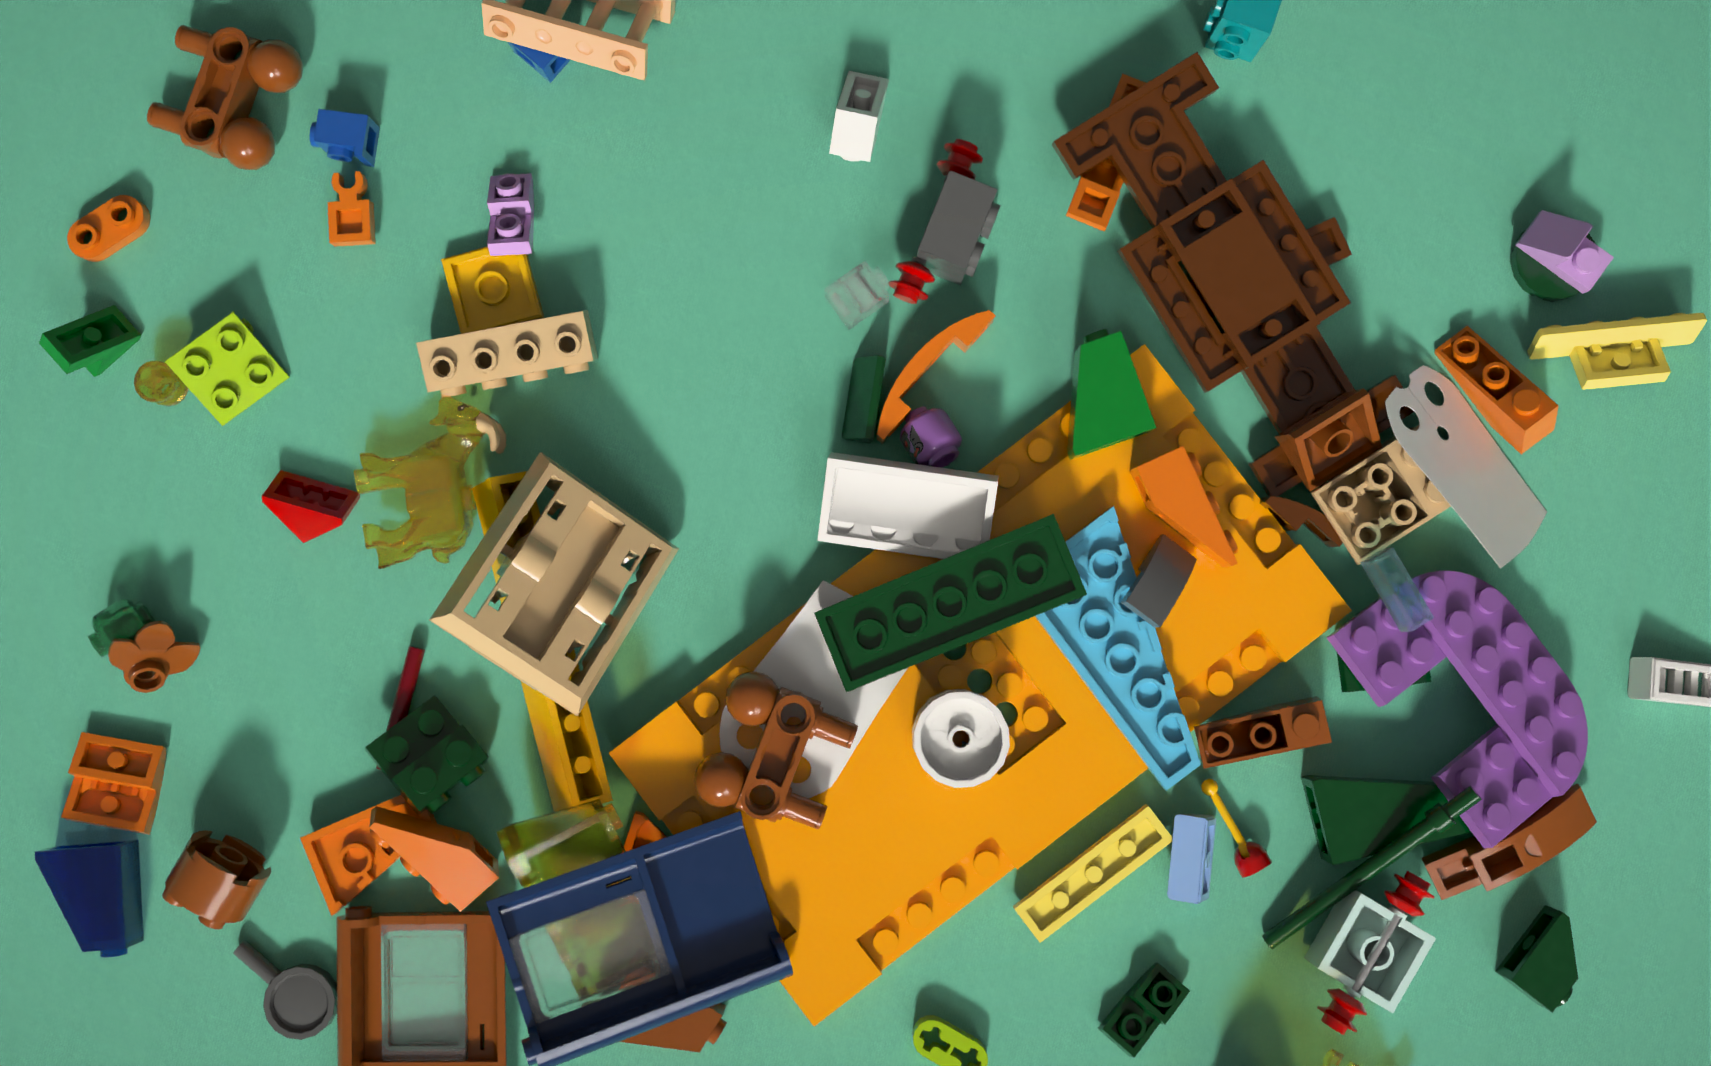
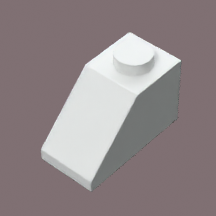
(858, 116)

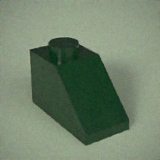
(1543, 960)

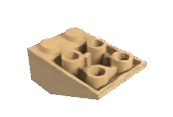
(1379, 500)

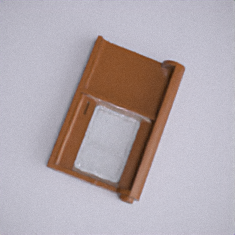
(419, 989)

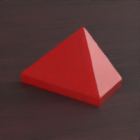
(308, 504)

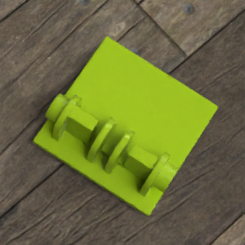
(227, 368)

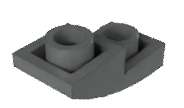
(1160, 581)

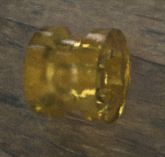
(153, 377)

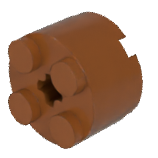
(216, 879)

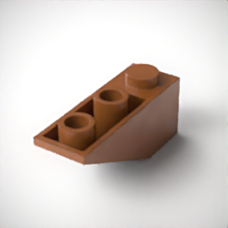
(1263, 732)

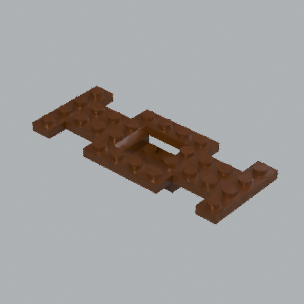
(1238, 248)

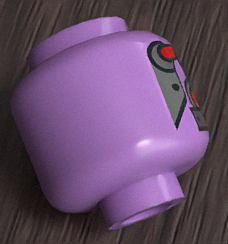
(930, 437)

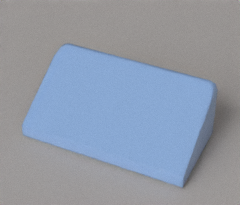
(1191, 857)

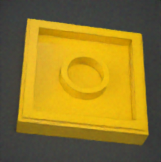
(491, 289)

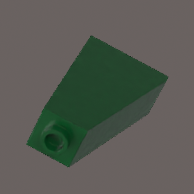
(1366, 814)

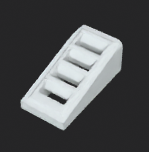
(1648, 680)

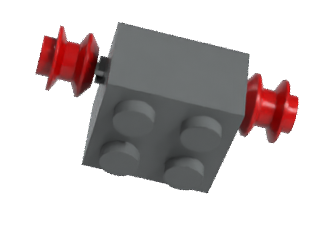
(952, 235)

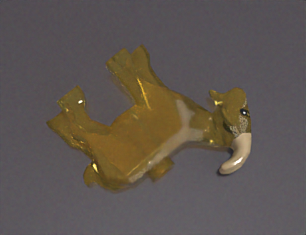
(433, 484)

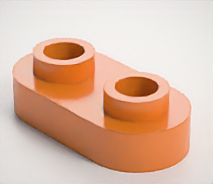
(107, 231)

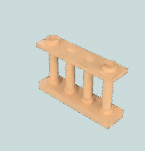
(579, 42)

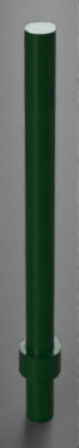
(1437, 819)

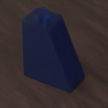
(97, 892)

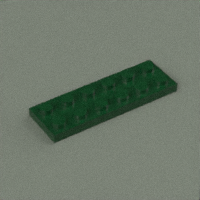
(950, 603)

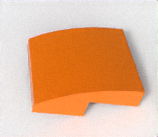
(115, 783)

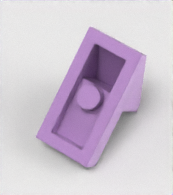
(1564, 249)

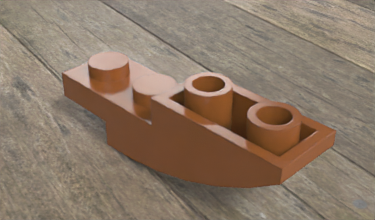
(1531, 844)

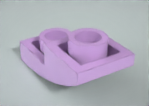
(511, 214)

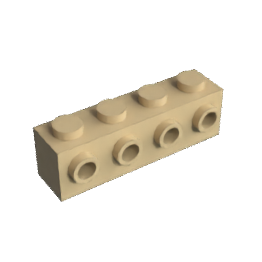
(507, 351)

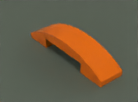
(1101, 186)
(962, 334)

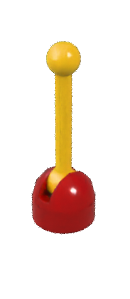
(1248, 856)

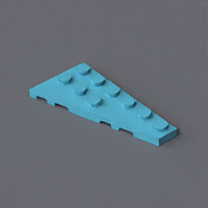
(1121, 653)

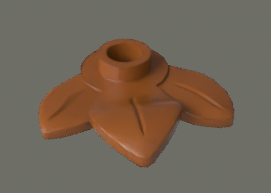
(152, 656)

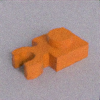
(351, 218)

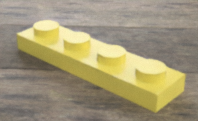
(1093, 873)

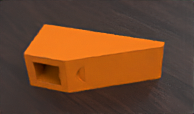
(1499, 390)
(1177, 498)
(442, 855)

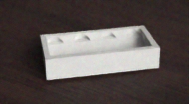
(905, 506)

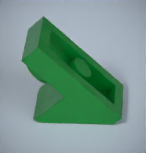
(91, 341)

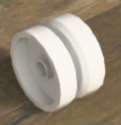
(973, 761)

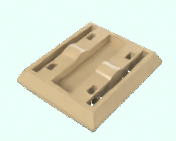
(557, 585)

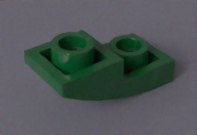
(1143, 1008)

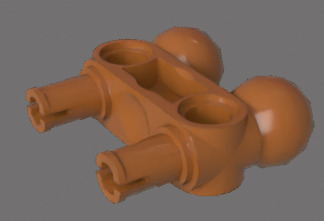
(227, 93)
(727, 781)

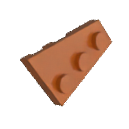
(349, 857)

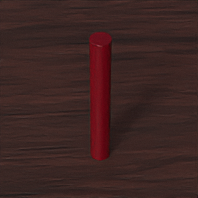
(406, 686)

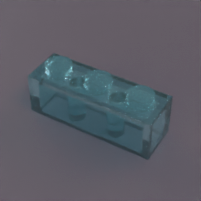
(1397, 590)

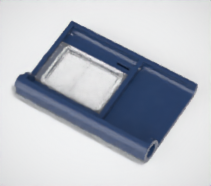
(643, 951)

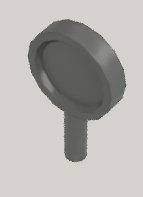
(298, 999)

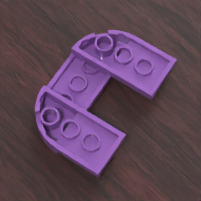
(1537, 711)

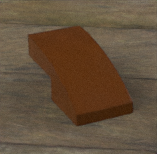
(1294, 514)

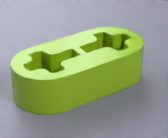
(953, 1037)

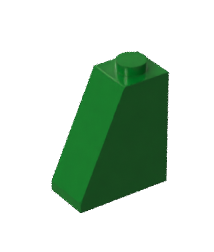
(1105, 396)

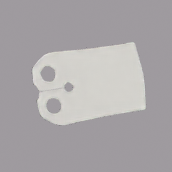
(1467, 466)
(805, 665)

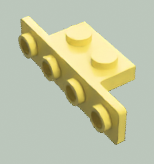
(1618, 350)

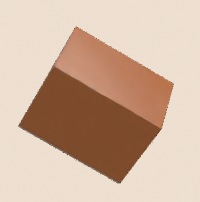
(1332, 438)

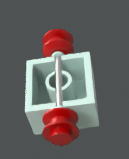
(1371, 950)

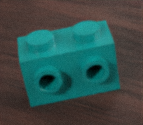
(1240, 27)

